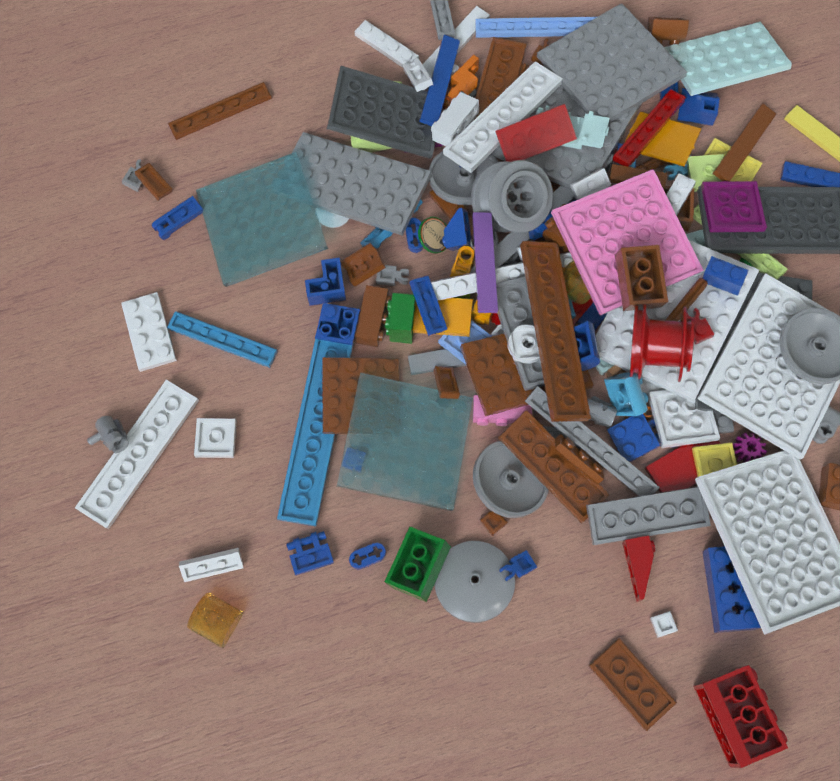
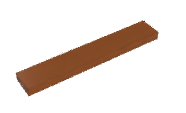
(219, 110)
(744, 143)

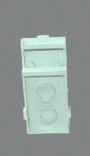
(588, 130)

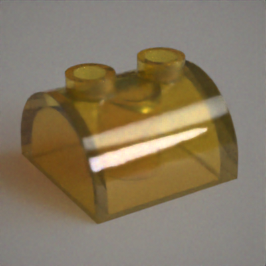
(214, 619)

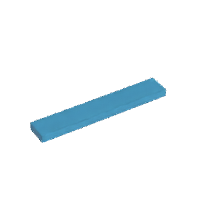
(222, 339)

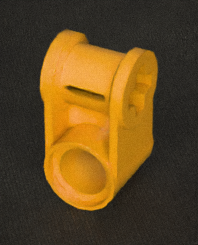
(461, 265)

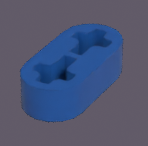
(410, 235)
(365, 551)

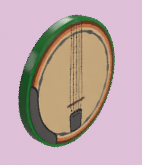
(431, 234)

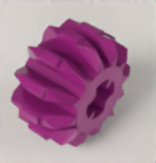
(746, 441)

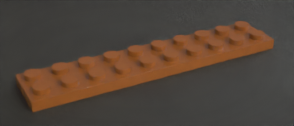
(554, 332)

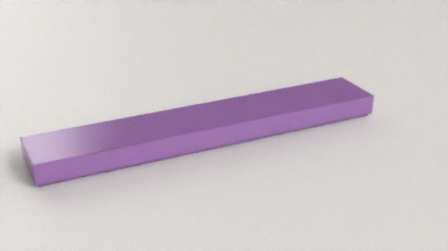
(484, 263)

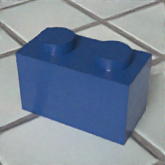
(725, 275)

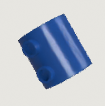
(587, 345)

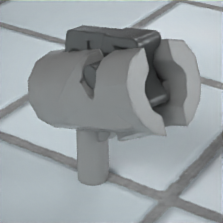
(601, 411)
(111, 433)

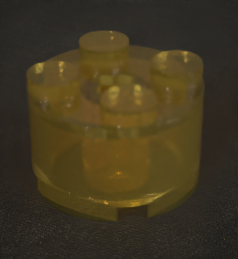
(575, 285)

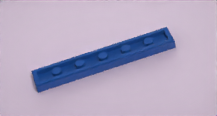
(440, 78)

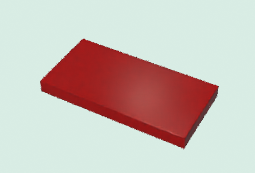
(536, 134)
(676, 468)

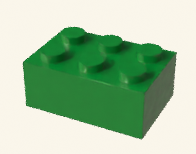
(417, 564)

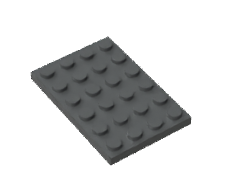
(380, 112)

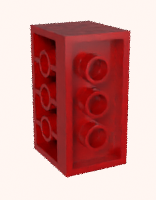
(727, 718)

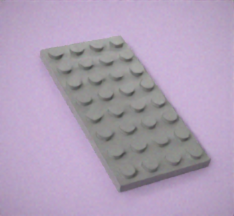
(361, 183)

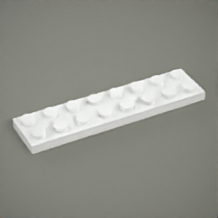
(513, 105)
(129, 468)

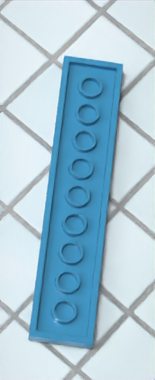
(310, 448)

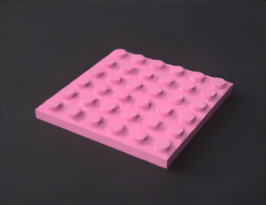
(618, 218)

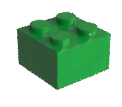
(400, 318)

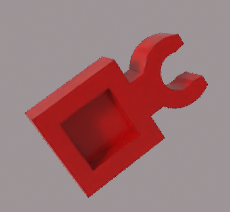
(702, 329)

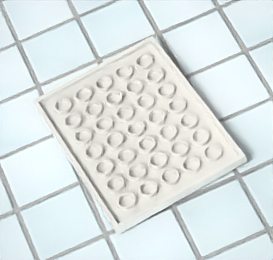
(714, 304)
(755, 382)
(776, 538)

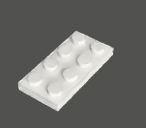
(148, 332)

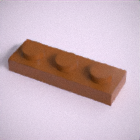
(579, 458)

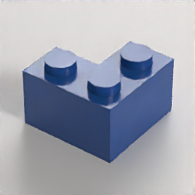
(329, 287)

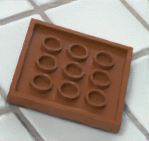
(340, 385)

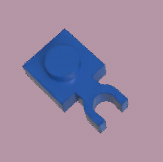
(520, 564)

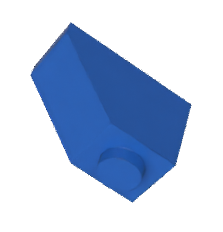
(457, 231)

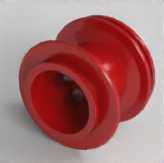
(661, 343)

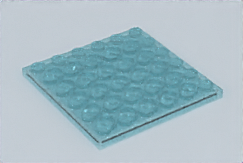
(261, 219)
(404, 442)

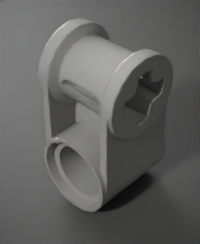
(827, 426)

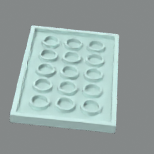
(729, 58)

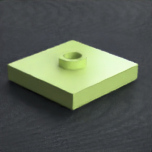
(701, 168)

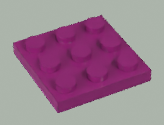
(733, 206)

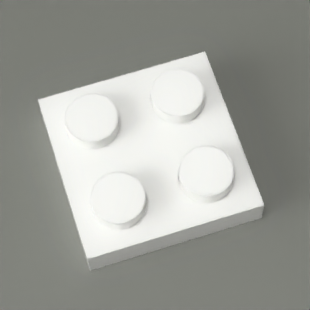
(215, 438)

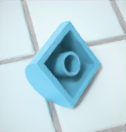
(626, 394)

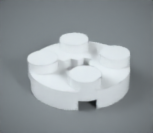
(518, 350)

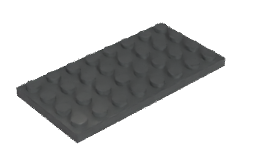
(796, 221)

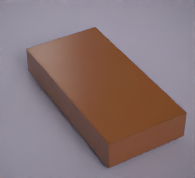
(153, 181)
(446, 382)

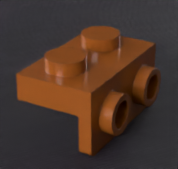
(363, 264)

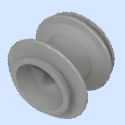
(497, 182)

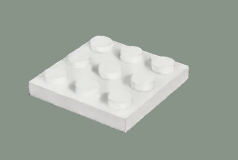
(679, 421)

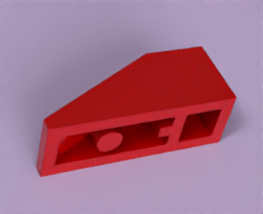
(639, 560)

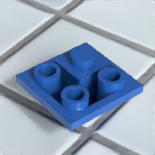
(699, 108)
(337, 324)

